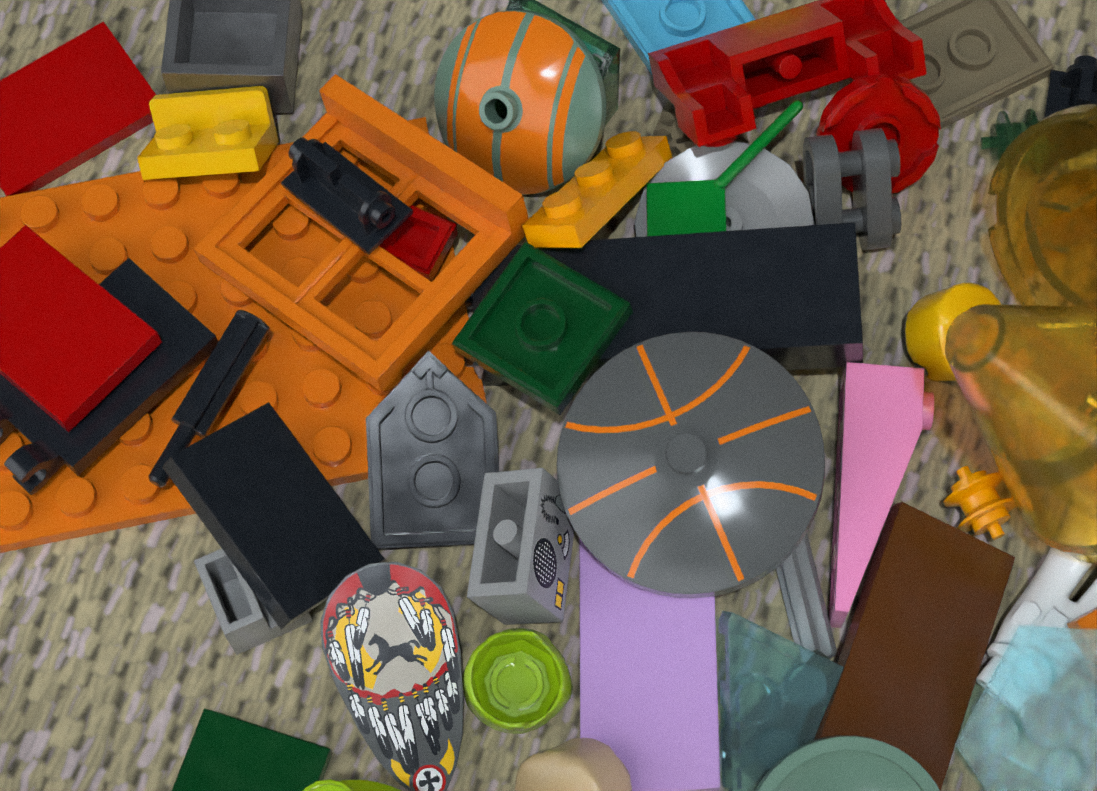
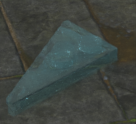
(769, 698)

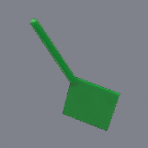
(701, 204)

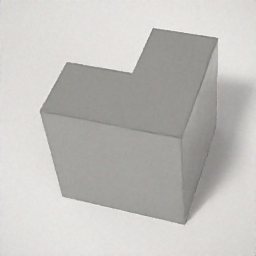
(236, 606)

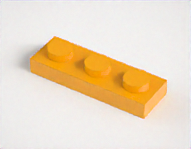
(597, 191)

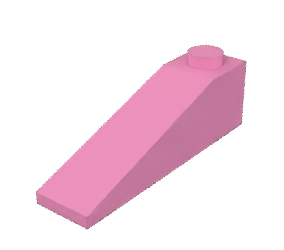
(876, 435)

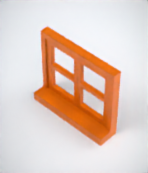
(420, 169)

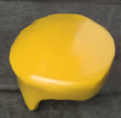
(930, 321)

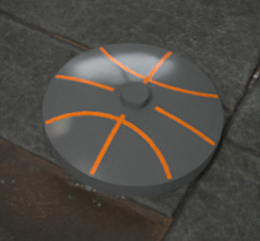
(691, 464)

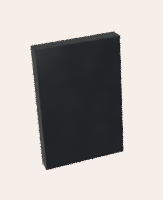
(272, 513)

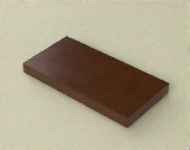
(918, 638)

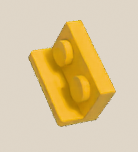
(209, 133)

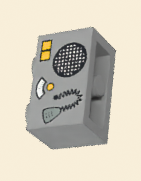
(521, 548)

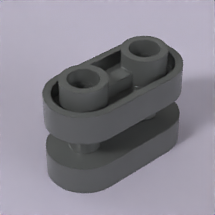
(871, 167)

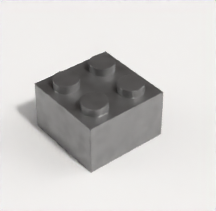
(233, 47)

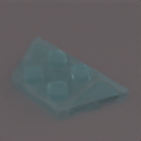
(1038, 714)

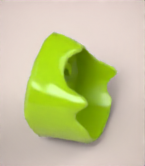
(516, 681)

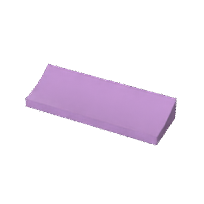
(649, 680)

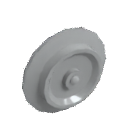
(758, 198)

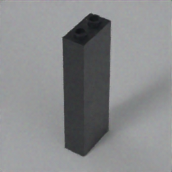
(770, 287)

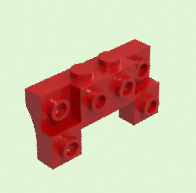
(796, 51)

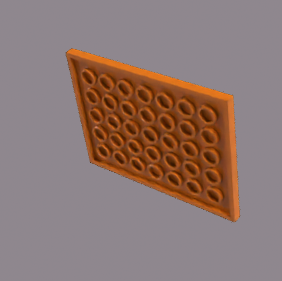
(314, 394)

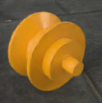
(980, 502)

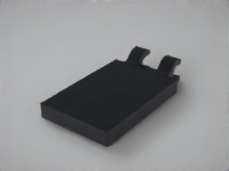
(182, 349)

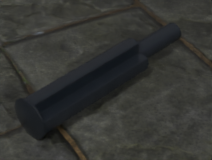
(213, 386)

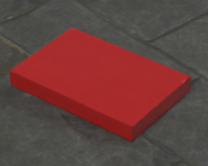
(68, 109)
(62, 331)

